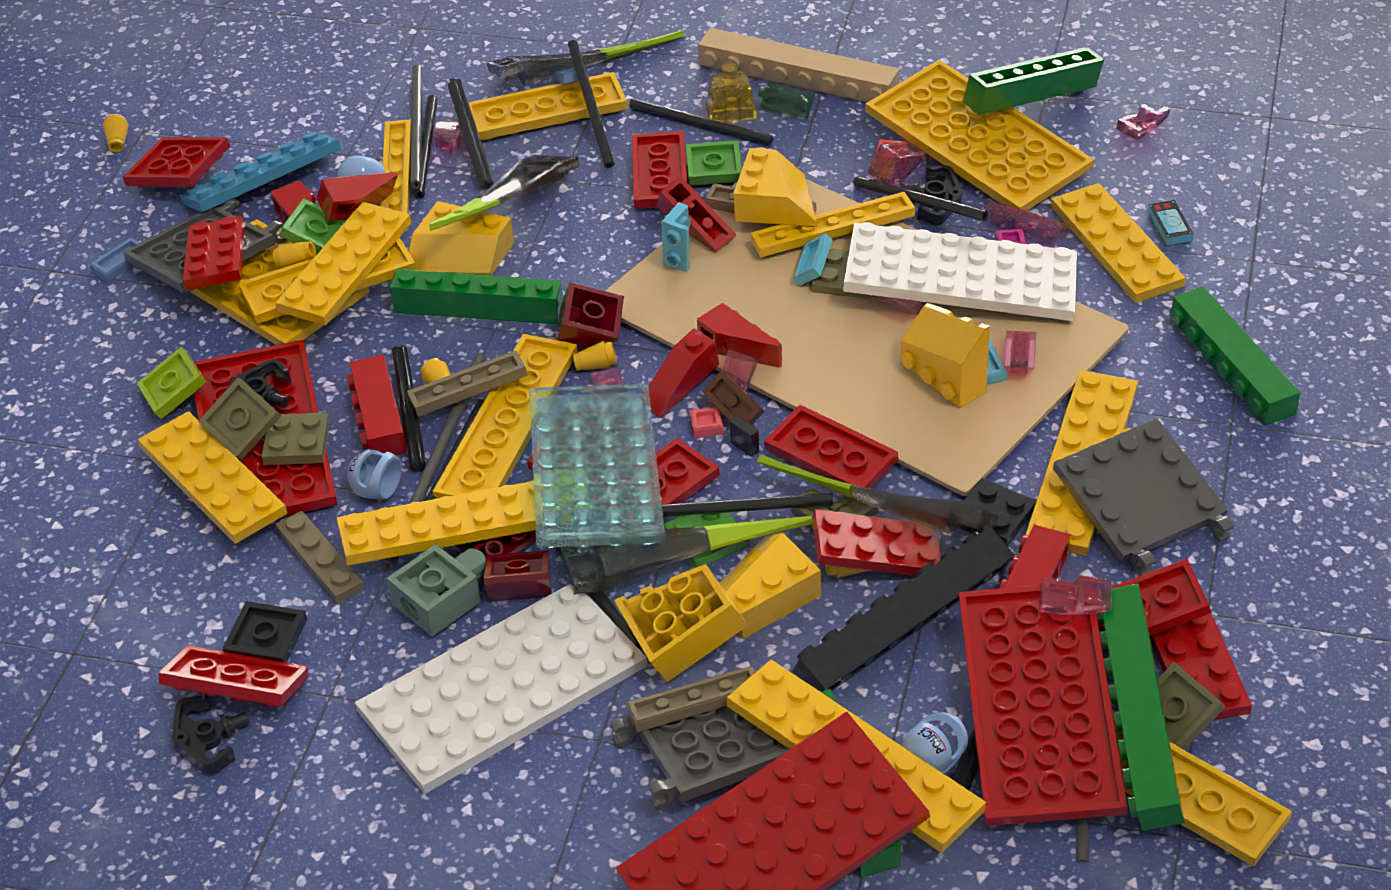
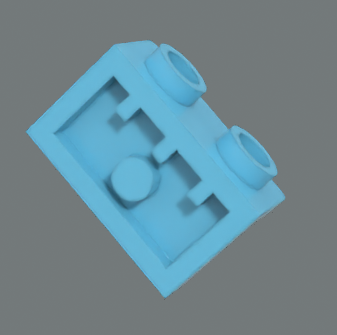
(676, 238)

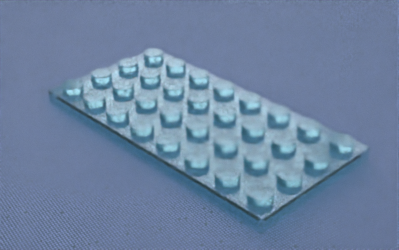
(594, 466)

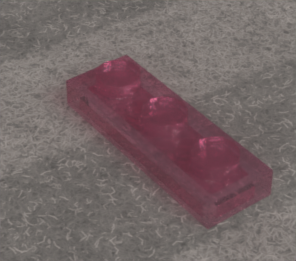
(1026, 220)

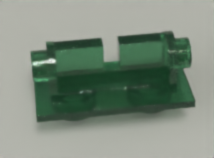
(786, 100)

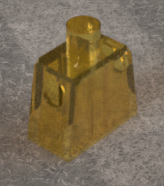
(730, 95)

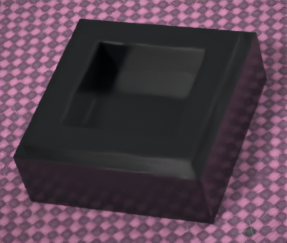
(744, 436)

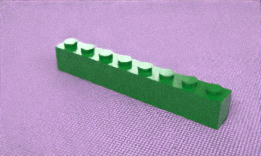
(1140, 711)

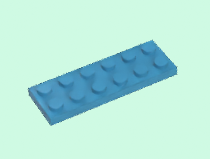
(263, 170)

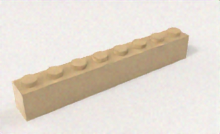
(797, 65)

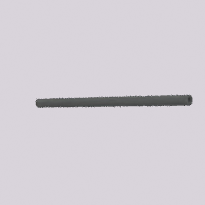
(416, 127)

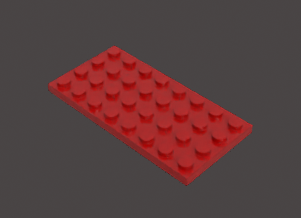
(296, 485)
(1039, 710)
(790, 823)

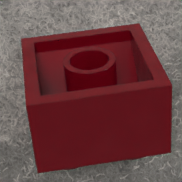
(589, 316)

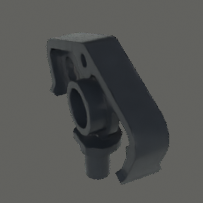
(946, 190)
(256, 380)
(194, 738)

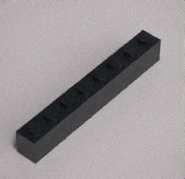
(903, 612)

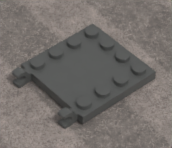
(165, 253)
(1142, 493)
(701, 752)

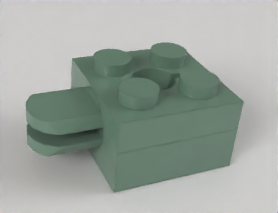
(437, 587)

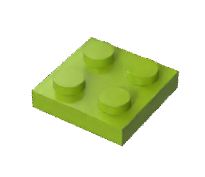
(171, 382)

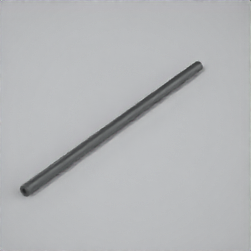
(437, 455)

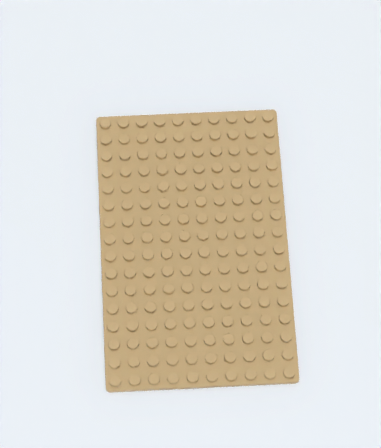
(847, 351)

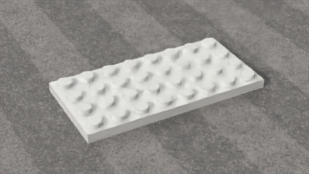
(962, 271)
(499, 686)

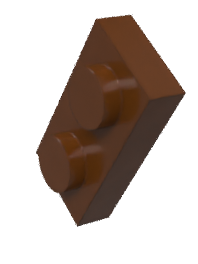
(732, 399)

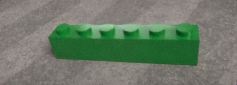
(1032, 80)
(476, 296)
(1235, 355)

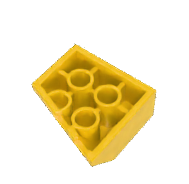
(772, 191)
(465, 246)
(948, 354)
(771, 582)
(681, 620)

